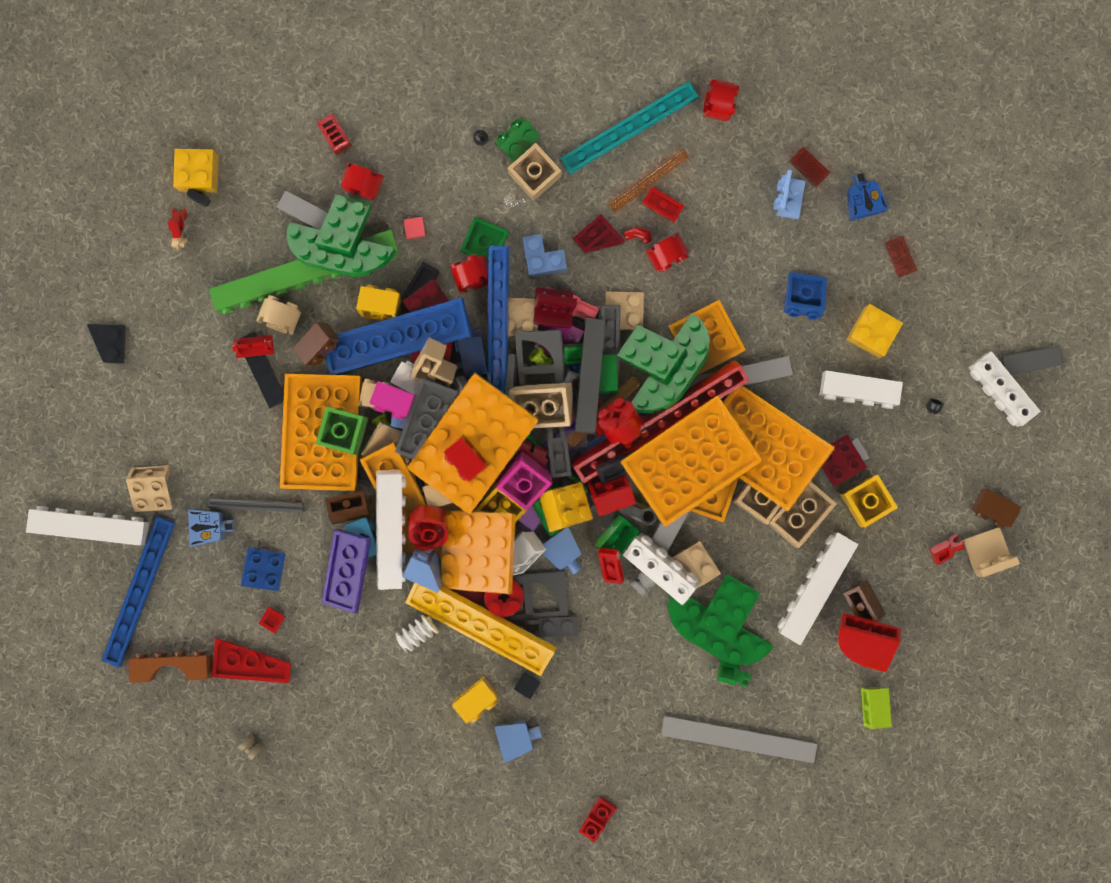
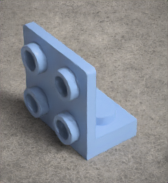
(790, 196)

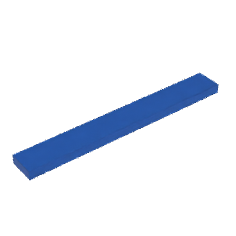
(498, 315)
(138, 591)

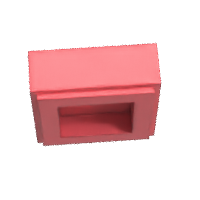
(414, 228)

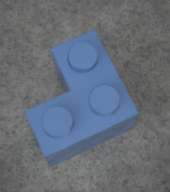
(542, 263)

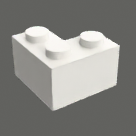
(526, 551)

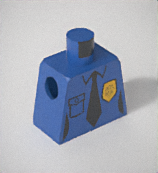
(865, 199)

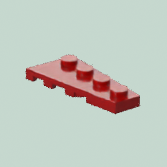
(243, 663)

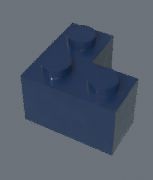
(472, 354)

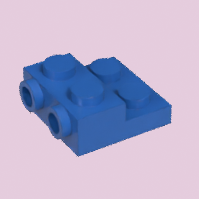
(805, 296)

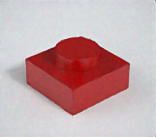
(272, 620)

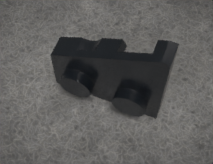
(109, 342)

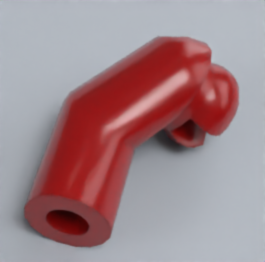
(638, 232)

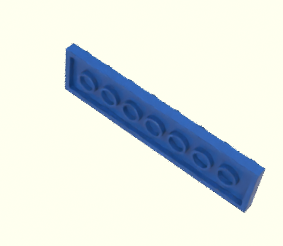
(399, 336)

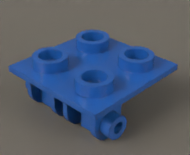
(263, 569)

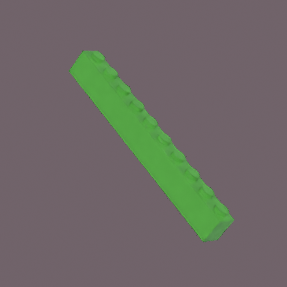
(279, 280)

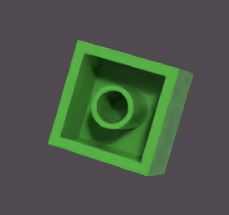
(342, 431)

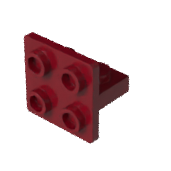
(554, 307)
(843, 461)

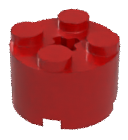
(720, 100)
(361, 180)
(666, 252)
(471, 273)
(620, 422)
(428, 527)
(510, 606)

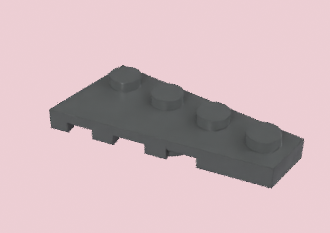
(425, 413)

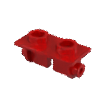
(253, 346)

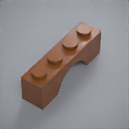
(193, 666)

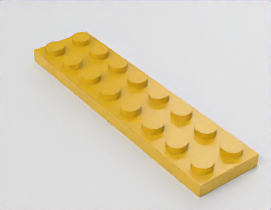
(483, 627)

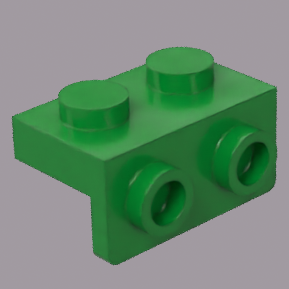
(517, 139)
(618, 535)

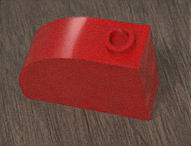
(868, 641)

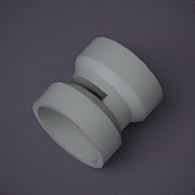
(642, 583)

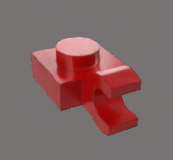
(176, 223)
(945, 550)

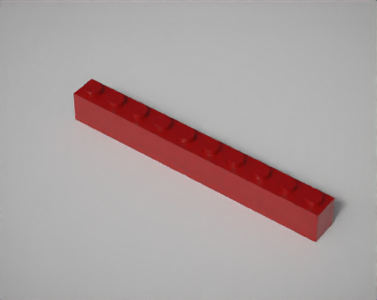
(717, 384)

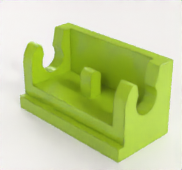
(876, 707)

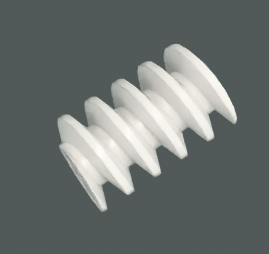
(417, 633)

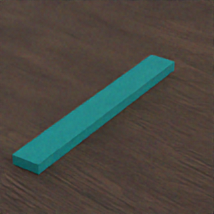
(629, 128)

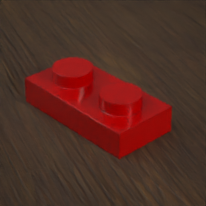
(663, 204)
(611, 565)

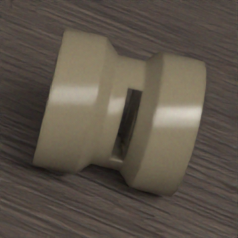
(246, 745)

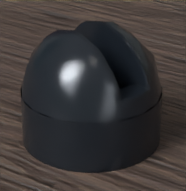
(476, 138)
(934, 406)

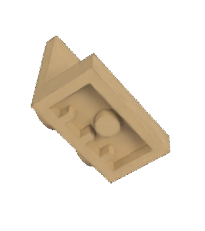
(382, 437)
(149, 488)
(989, 553)

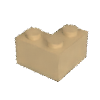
(431, 365)

